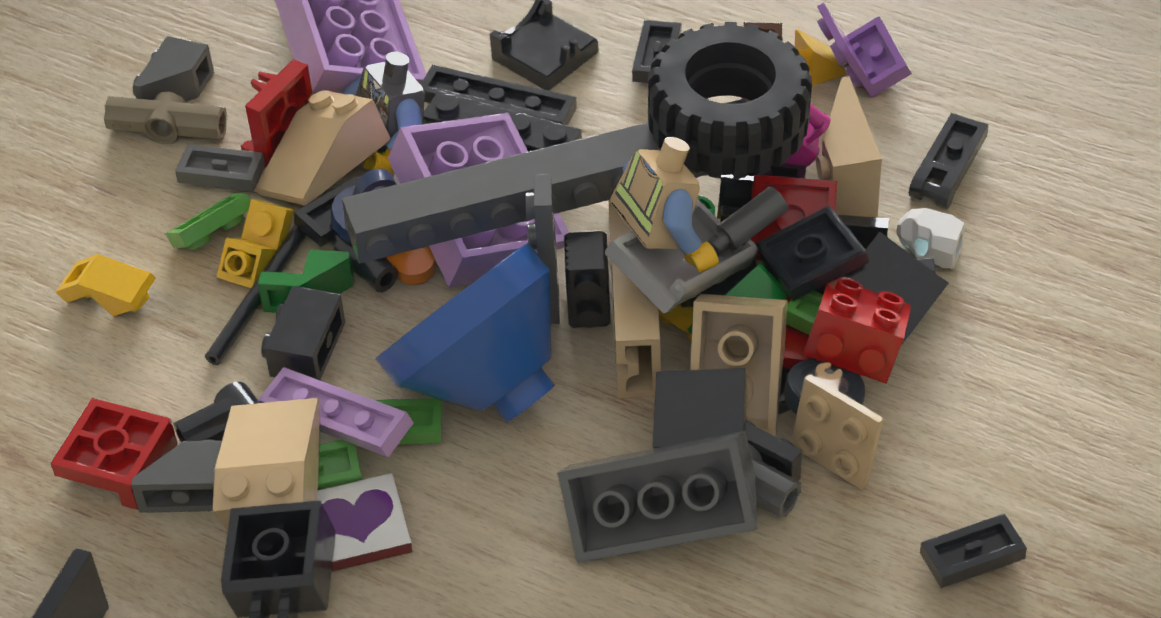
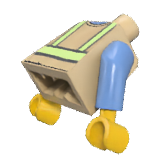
(659, 200)

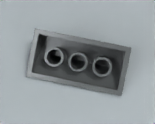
(660, 497)

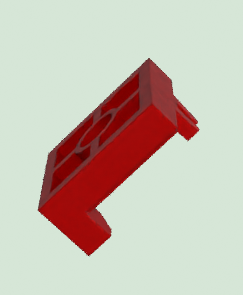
(275, 106)
(112, 447)

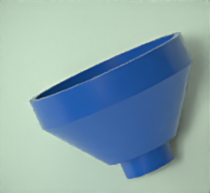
(483, 341)

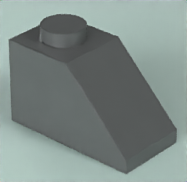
(179, 479)

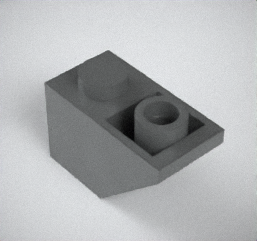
(177, 68)

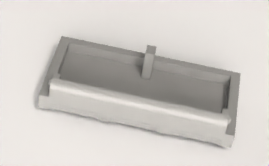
(665, 273)

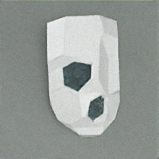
(932, 235)

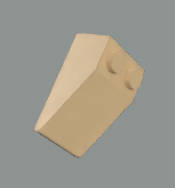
(322, 146)
(851, 156)
(747, 336)
(268, 456)

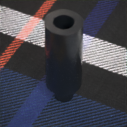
(377, 273)

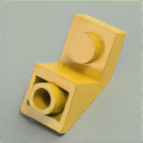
(261, 237)
(109, 282)

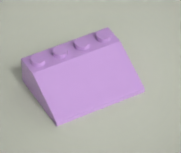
(345, 37)
(454, 145)

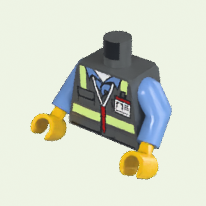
(396, 98)

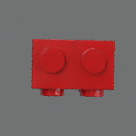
(858, 329)

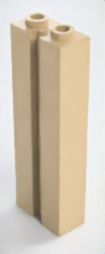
(635, 328)

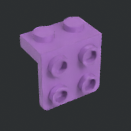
(868, 50)

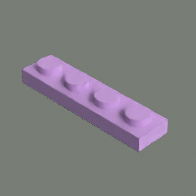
(344, 412)

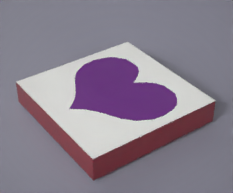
(366, 521)

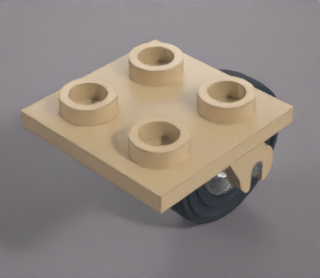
(831, 419)

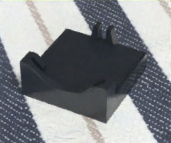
(542, 47)

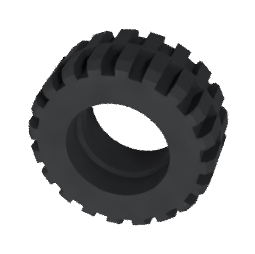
(738, 64)

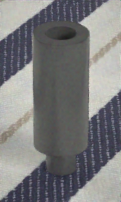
(749, 220)

